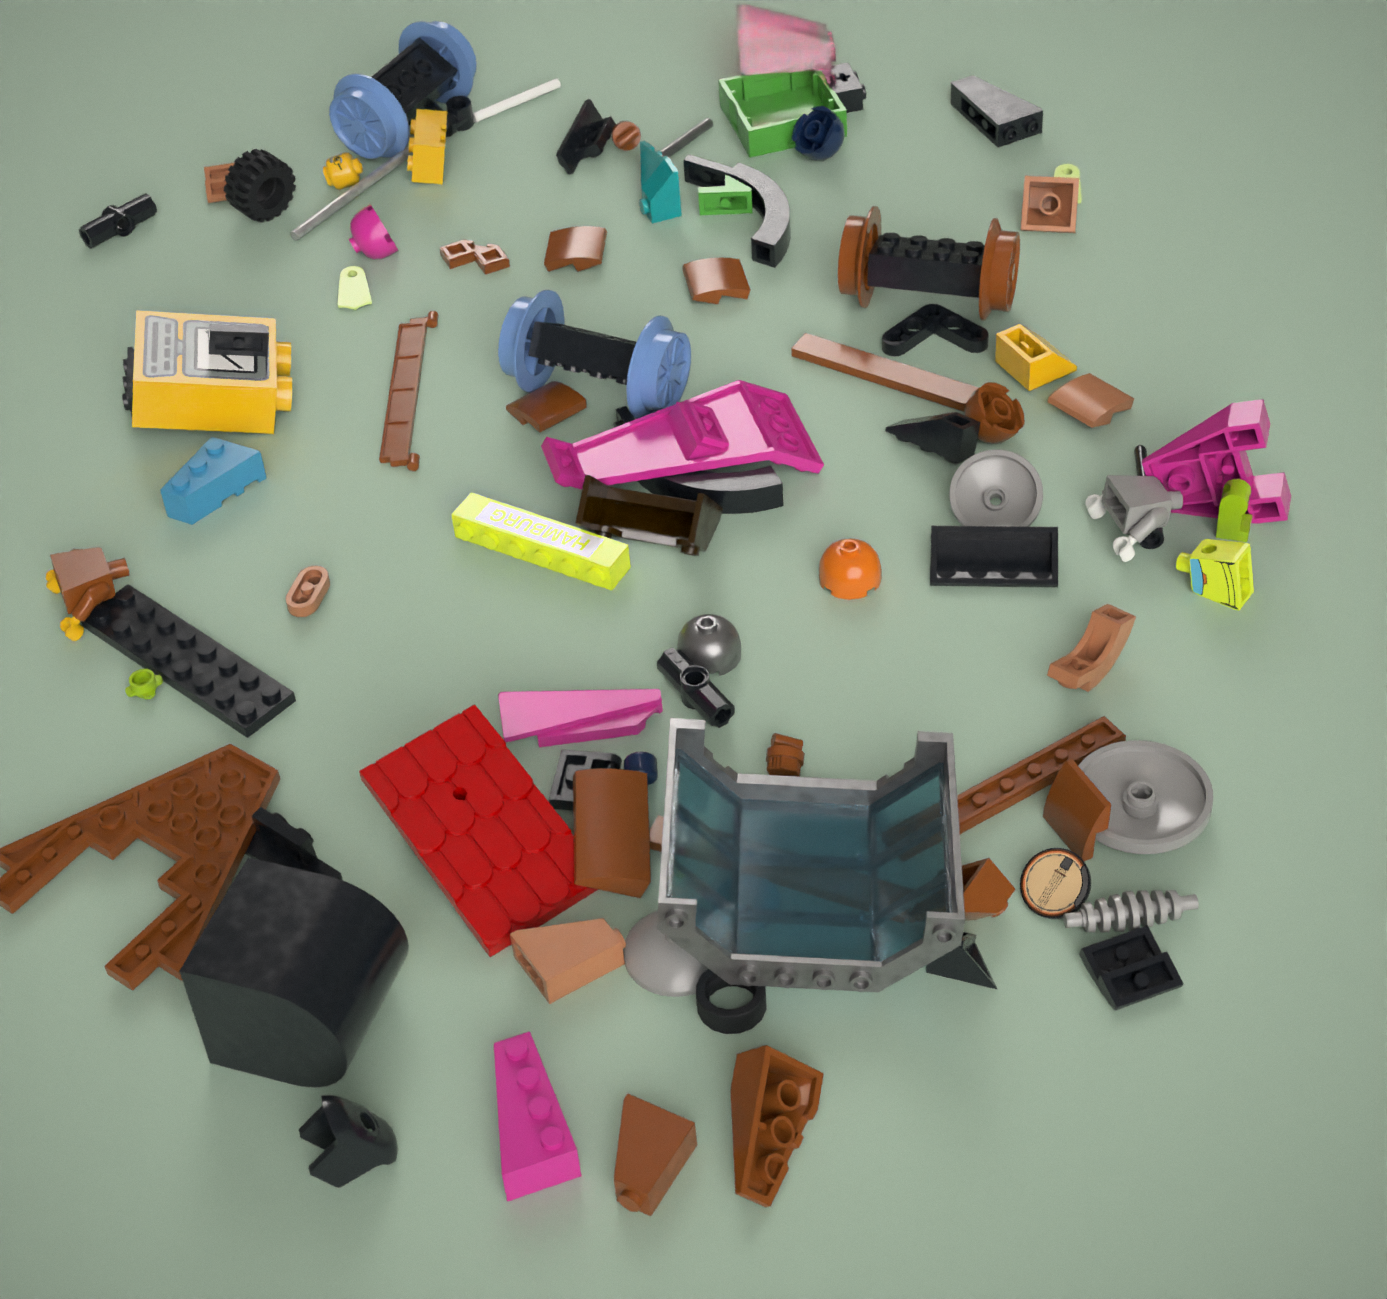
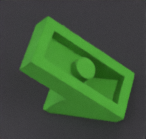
(727, 199)

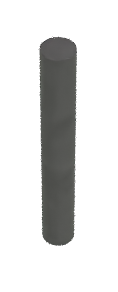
(687, 137)

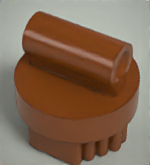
(626, 135)
(785, 756)

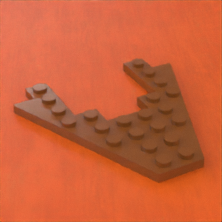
(189, 814)

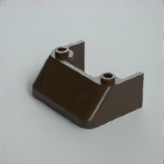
(648, 516)

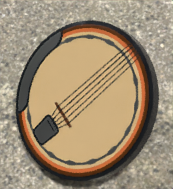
(1055, 883)

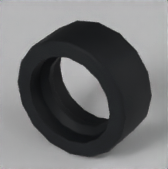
(728, 1020)

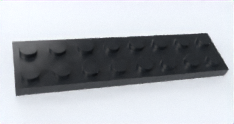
(189, 660)

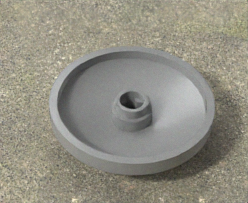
(1154, 793)

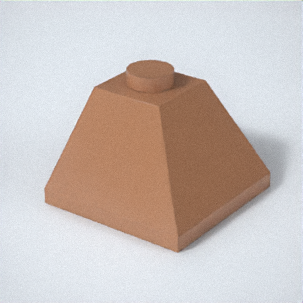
(1050, 204)

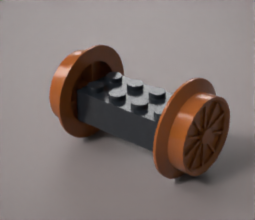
(928, 265)

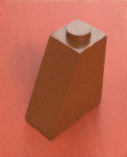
(649, 1153)

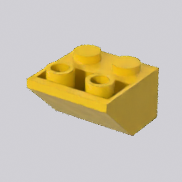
(1030, 357)

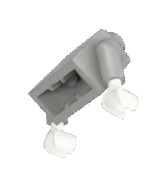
(1136, 506)

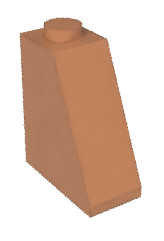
(568, 955)

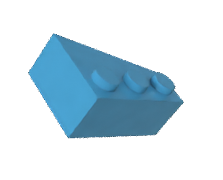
(209, 478)

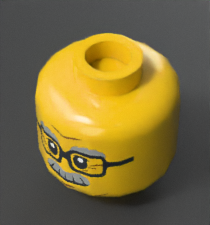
(342, 170)

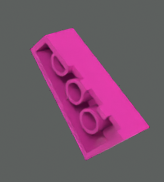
(532, 1129)

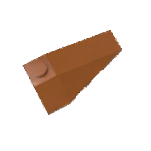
(769, 1111)

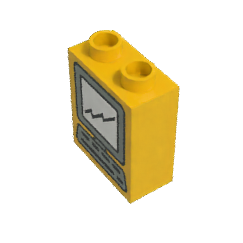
(191, 390)

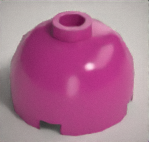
(370, 235)

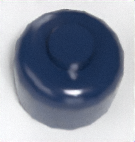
(642, 762)

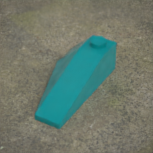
(658, 185)

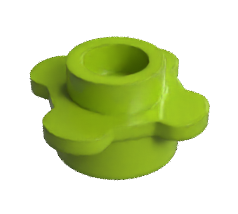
(143, 684)

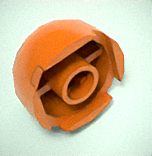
(850, 569)

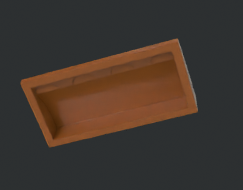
(611, 830)

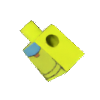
(1220, 571)

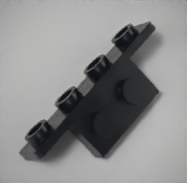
(585, 137)
(285, 845)

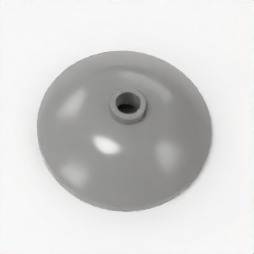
(999, 476)
(659, 962)

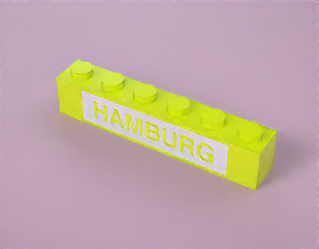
(541, 541)

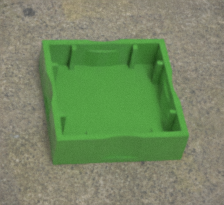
(769, 105)

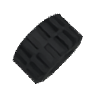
(259, 185)

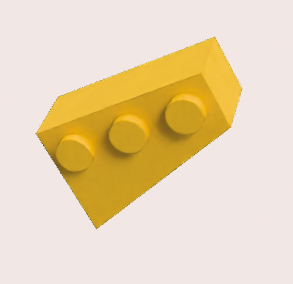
(427, 146)

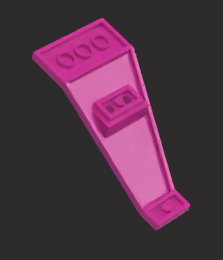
(702, 433)

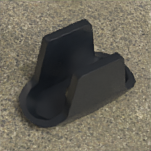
(347, 1143)

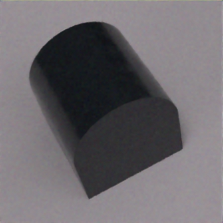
(292, 973)

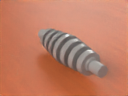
(1130, 911)

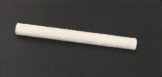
(516, 100)

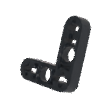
(934, 320)

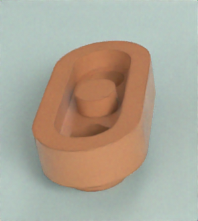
(307, 591)

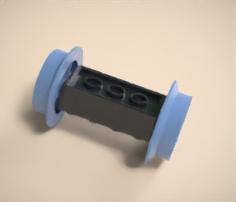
(375, 110)
(538, 340)

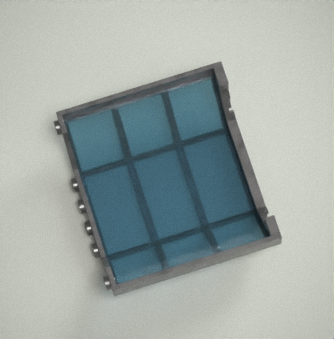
(810, 872)

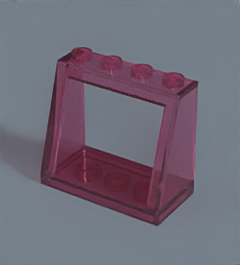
(781, 42)

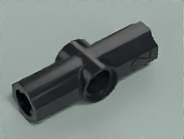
(117, 220)
(695, 687)

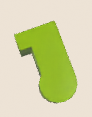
(1231, 518)

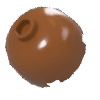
(996, 411)

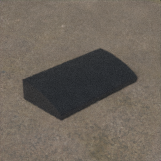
(994, 556)

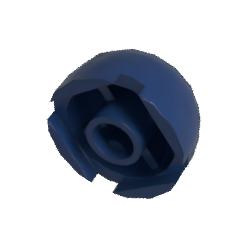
(818, 134)

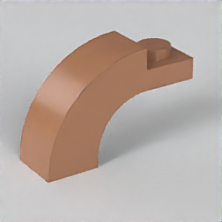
(1096, 650)

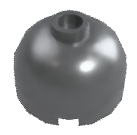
(711, 643)

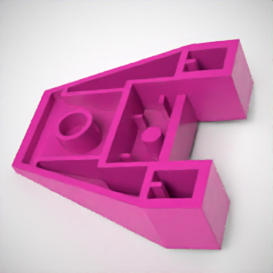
(1213, 454)

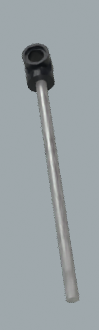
(458, 119)

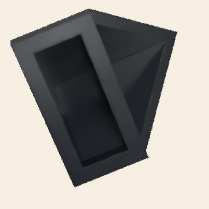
(963, 964)

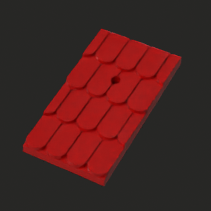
(479, 827)

